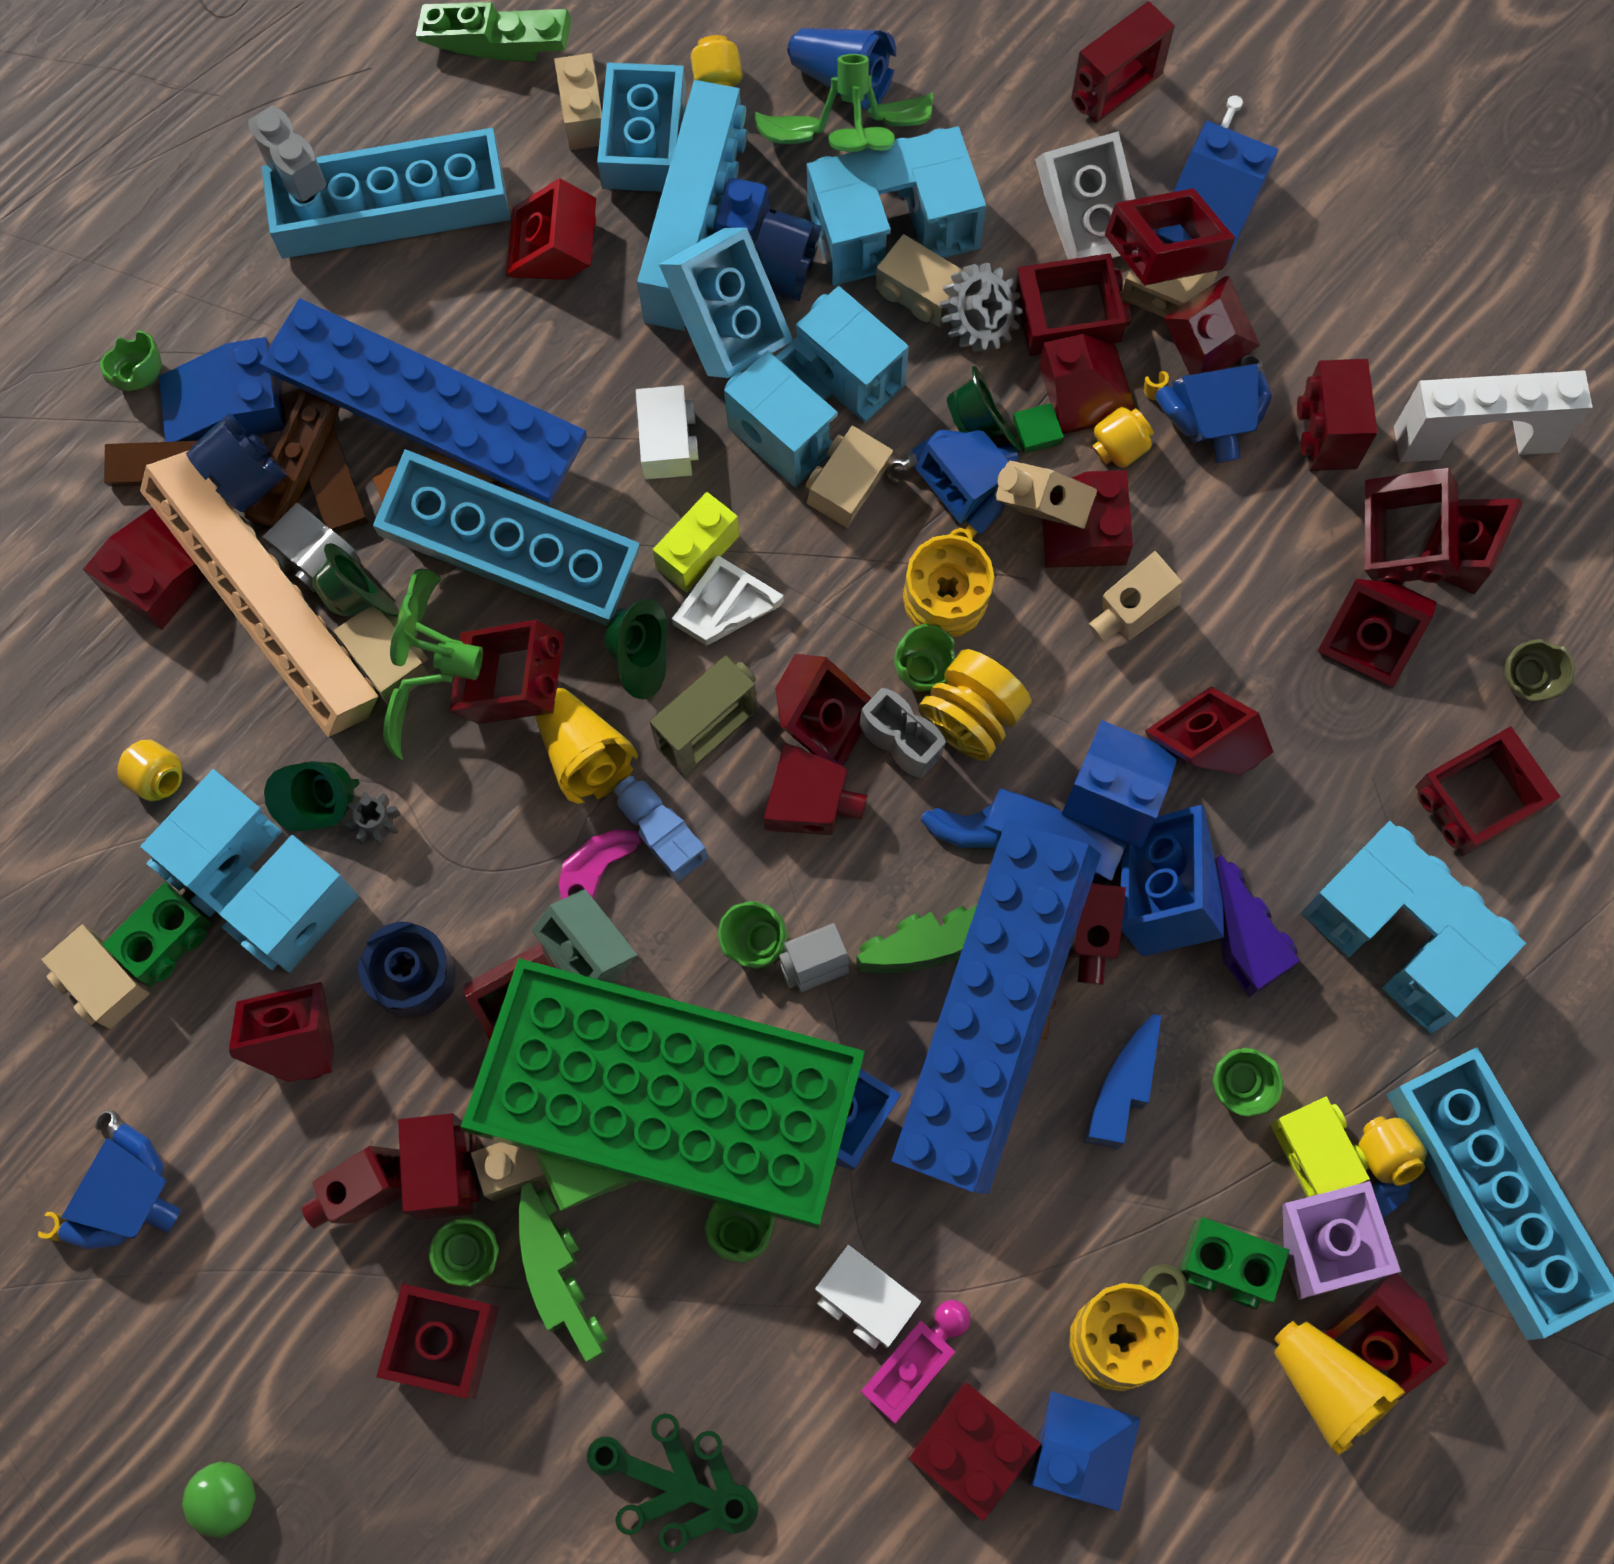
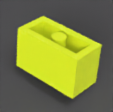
(696, 542)
(1320, 1148)

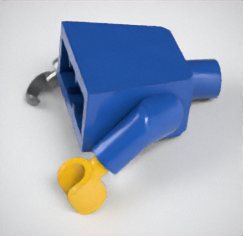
(1215, 404)
(962, 474)
(116, 1192)

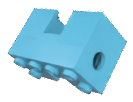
(925, 170)
(782, 398)
(269, 912)
(1466, 939)

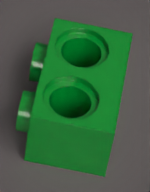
(151, 926)
(1235, 1251)

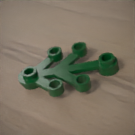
(680, 1486)

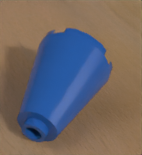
(817, 52)

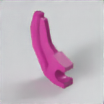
(590, 861)

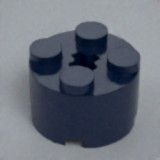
(786, 251)
(236, 463)
(384, 962)

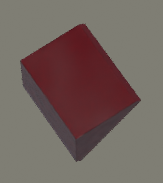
(1482, 535)

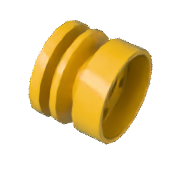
(944, 565)
(975, 704)
(1139, 1317)

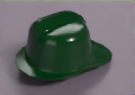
(975, 409)
(347, 587)
(638, 644)
(309, 795)

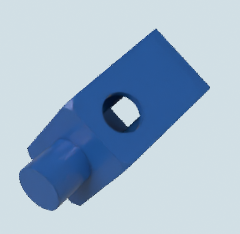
(743, 206)

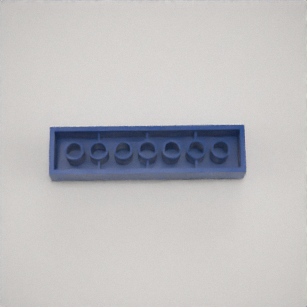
(996, 1007)

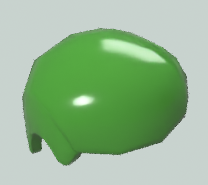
(132, 363)
(924, 657)
(752, 934)
(1247, 1082)
(738, 1232)
(463, 1252)
(218, 1499)

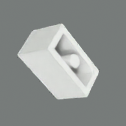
(664, 432)
(866, 1297)

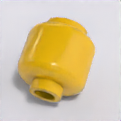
(716, 61)
(1122, 437)
(150, 770)
(1393, 1150)

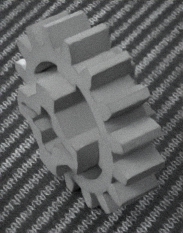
(986, 309)

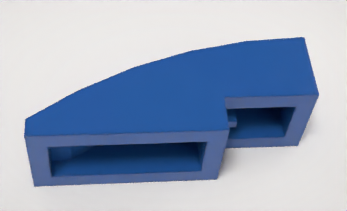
(1041, 816)
(1124, 1087)

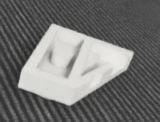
(724, 602)

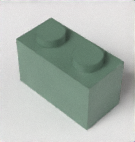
(584, 938)

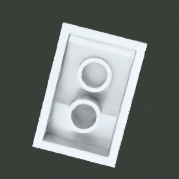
(1081, 191)

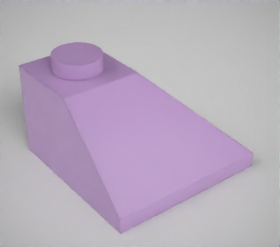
(1336, 1240)

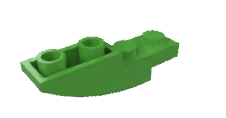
(483, 32)
(917, 943)
(545, 1257)

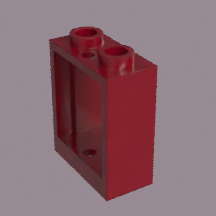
(1122, 62)
(1153, 262)
(1067, 274)
(1409, 491)
(476, 697)
(1519, 770)

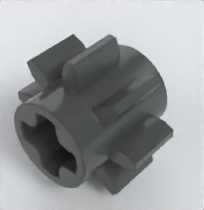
(373, 829)

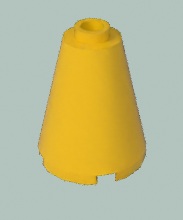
(584, 749)
(1334, 1384)

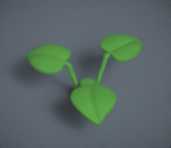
(852, 83)
(451, 657)

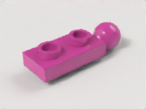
(916, 1361)

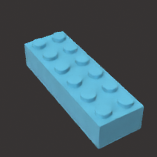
(692, 190)
(391, 194)
(506, 538)
(1504, 1196)

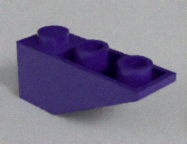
(1251, 942)

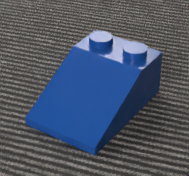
(1227, 174)
(218, 384)
(1121, 784)
(1172, 885)

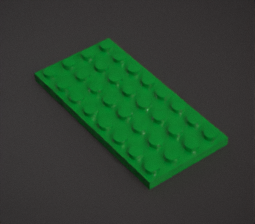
(665, 1092)

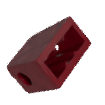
(809, 794)
(1103, 914)
(356, 1187)

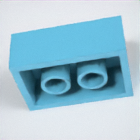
(640, 124)
(726, 302)

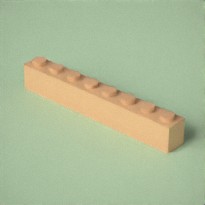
(259, 594)

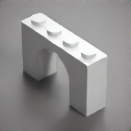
(1541, 405)

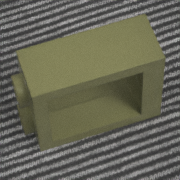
(705, 714)

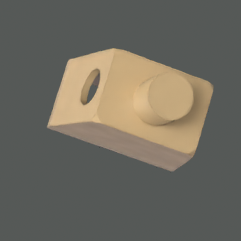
(1029, 490)
(1148, 588)

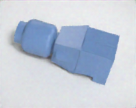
(660, 828)

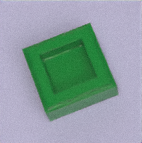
(1038, 428)

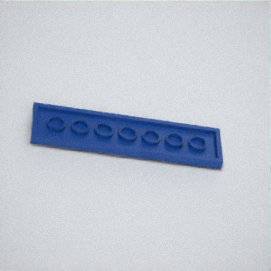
(424, 400)

